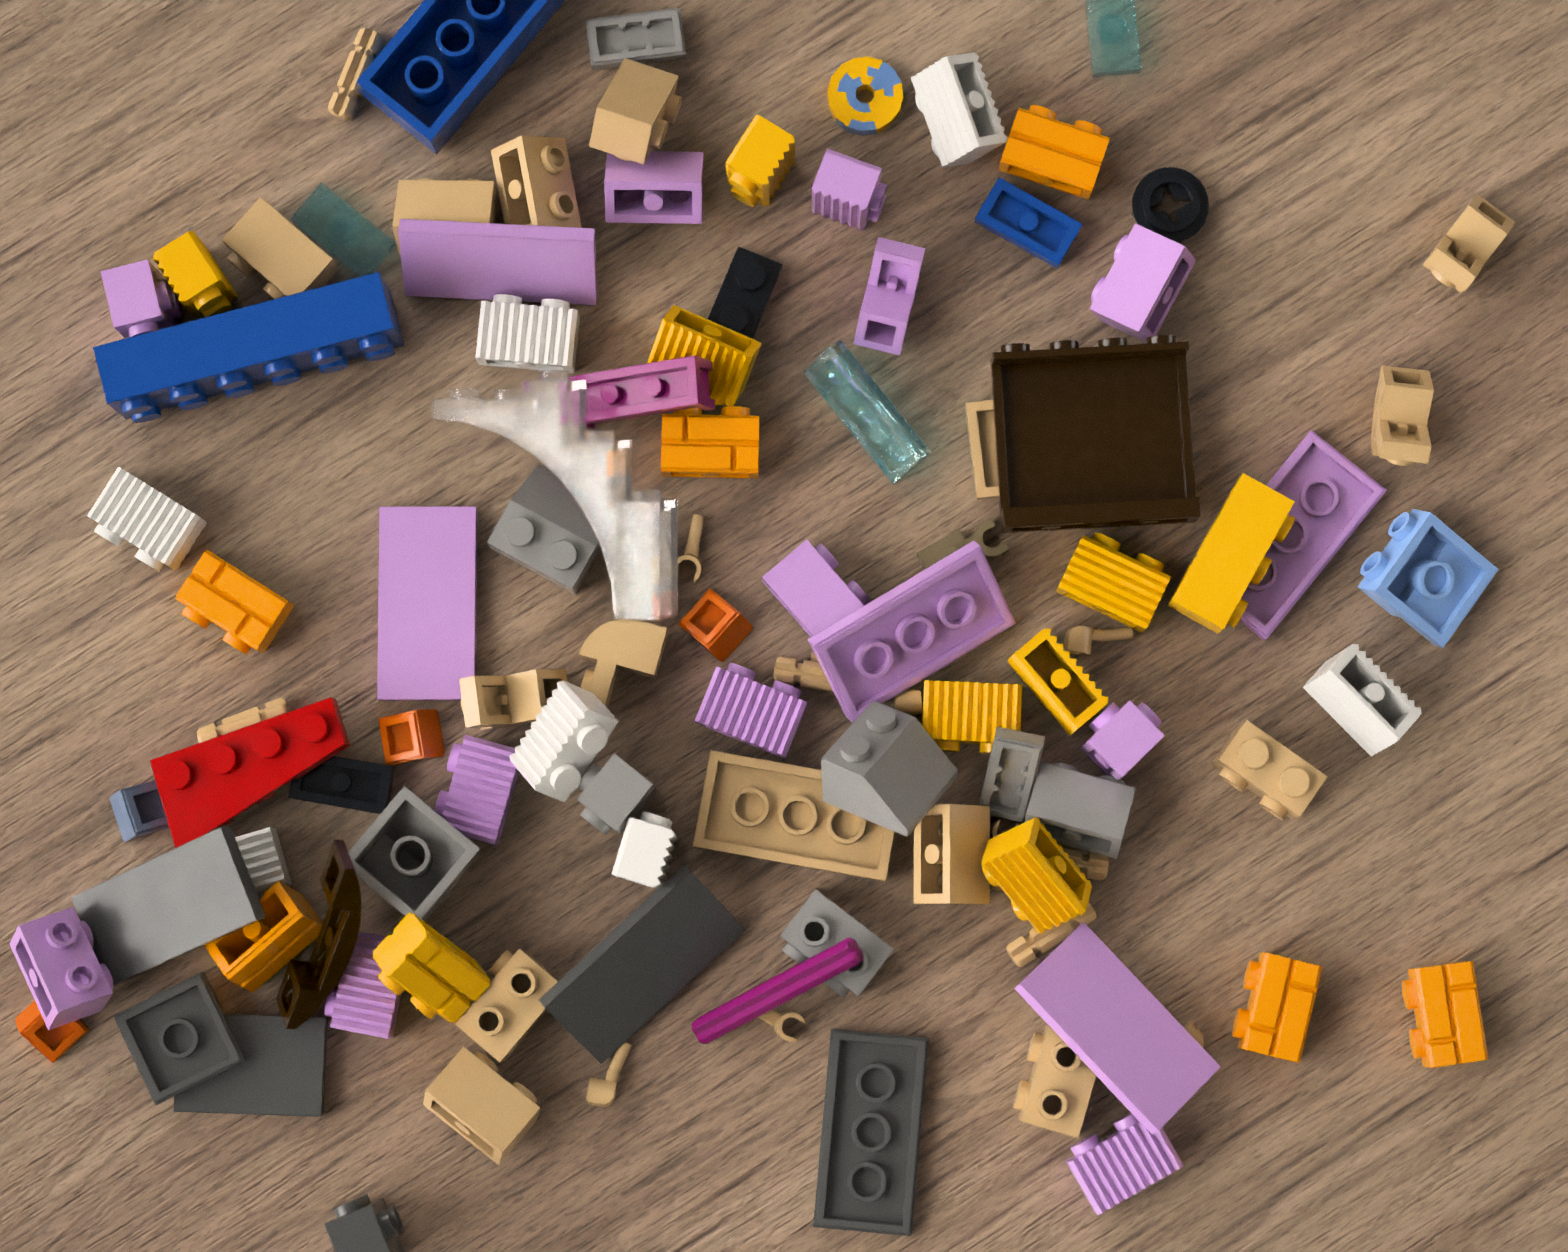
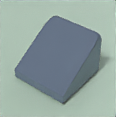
(139, 811)

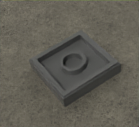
(180, 1038)

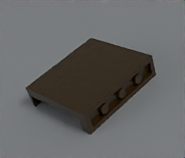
(1093, 435)

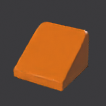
(716, 625)
(411, 736)
(51, 1042)

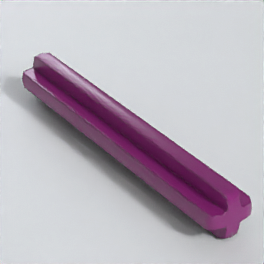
(777, 991)

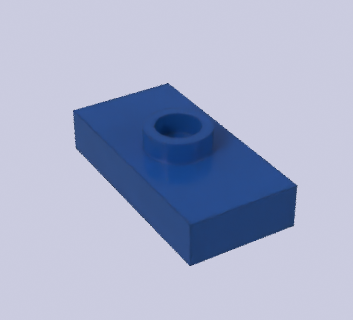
(1028, 222)

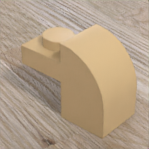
(1468, 244)
(1402, 416)
(624, 646)
(507, 699)

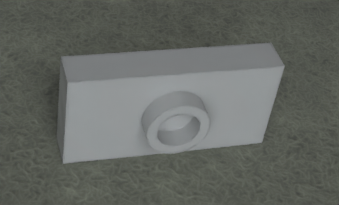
(637, 37)
(1011, 773)

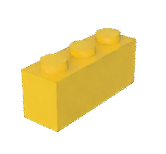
(1233, 555)

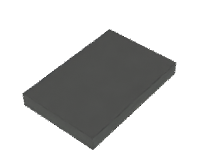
(280, 1074)

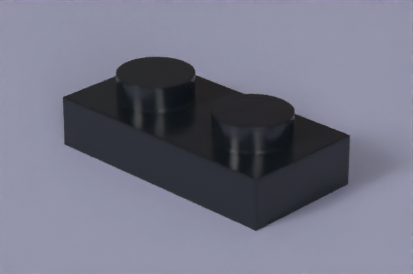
(745, 292)
(346, 785)

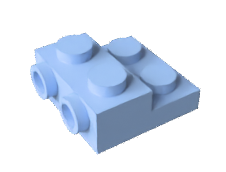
(1426, 575)

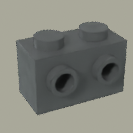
(365, 1227)

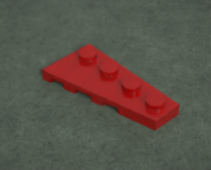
(230, 773)

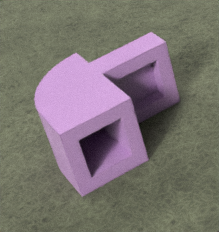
(889, 296)

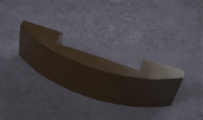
(310, 983)

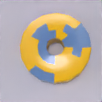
(859, 75)

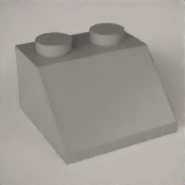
(547, 531)
(886, 769)
(412, 856)

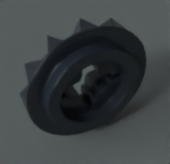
(1182, 187)

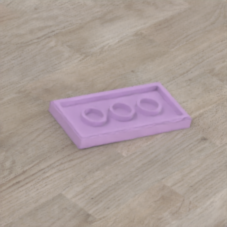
(496, 259)
(1328, 507)
(426, 602)
(912, 630)
(1117, 1028)

